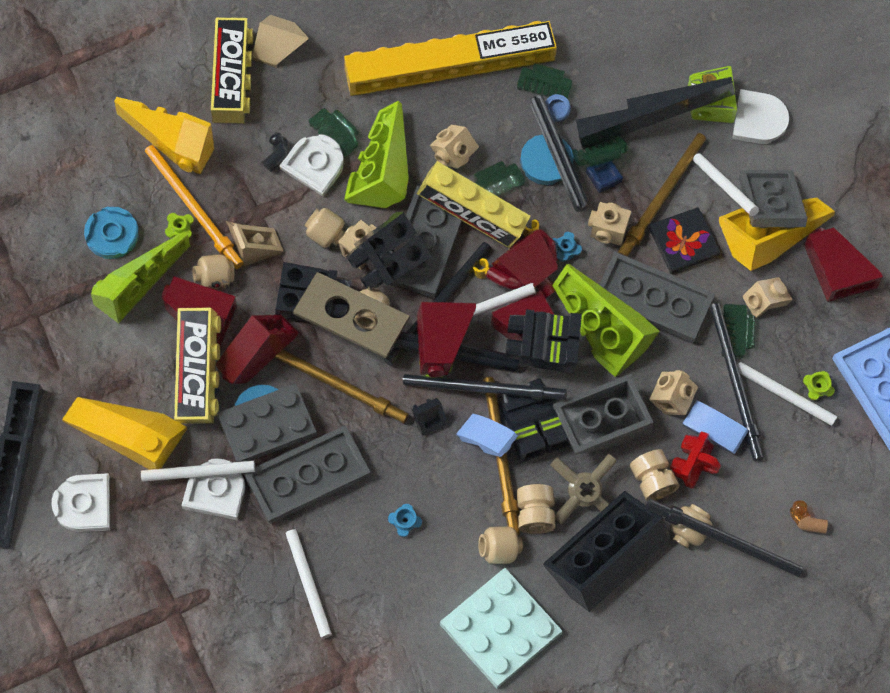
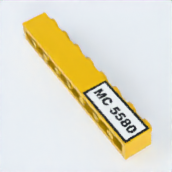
(449, 57)

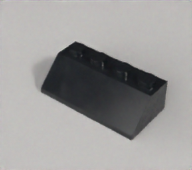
(607, 550)

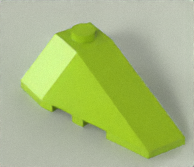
(383, 165)
(130, 283)
(610, 325)

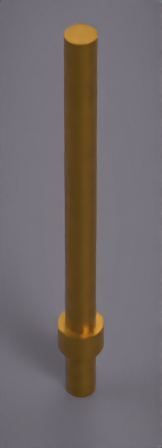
(636, 233)
(380, 405)
(509, 505)

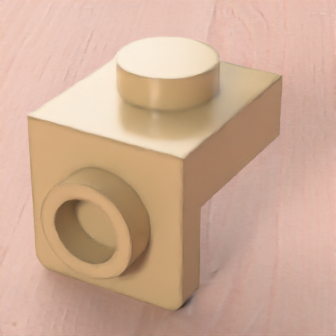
(766, 295)

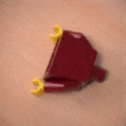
(524, 263)

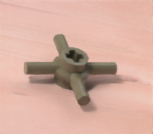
(576, 480)

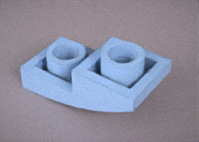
(721, 429)
(487, 434)

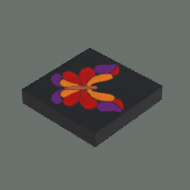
(684, 240)

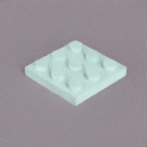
(500, 628)

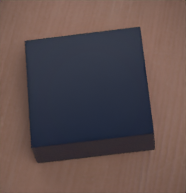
(604, 176)

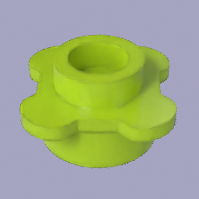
(174, 220)
(821, 378)

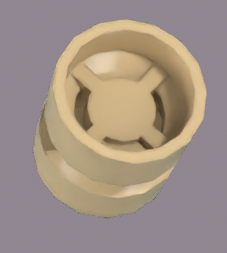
(653, 472)
(536, 513)

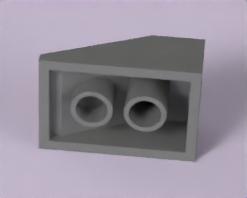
(604, 416)

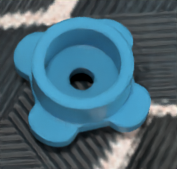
(573, 249)
(405, 511)

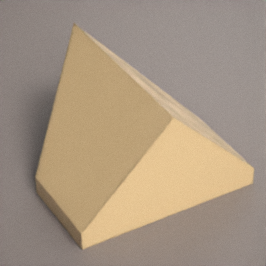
(276, 40)
(254, 242)

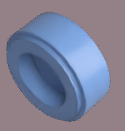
(558, 107)

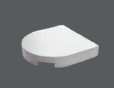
(759, 118)
(315, 163)
(215, 494)
(83, 503)

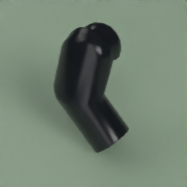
(279, 153)

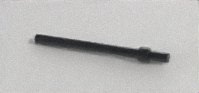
(445, 294)
(736, 381)
(536, 391)
(676, 516)

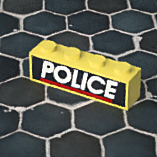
(230, 70)
(473, 204)
(196, 365)

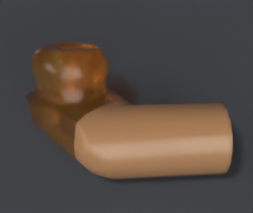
(805, 521)

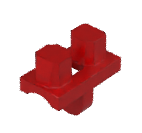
(699, 459)

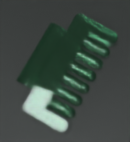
(545, 76)
(339, 126)
(602, 154)
(496, 174)
(744, 328)

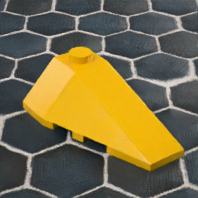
(179, 137)
(761, 246)
(133, 432)

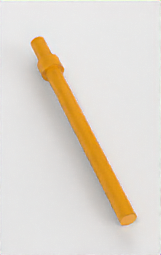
(222, 243)

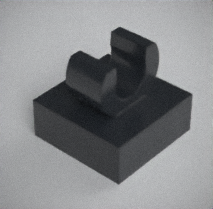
(429, 416)

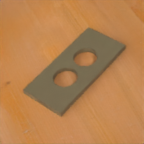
(378, 340)

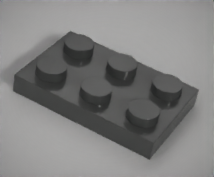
(775, 196)
(266, 424)

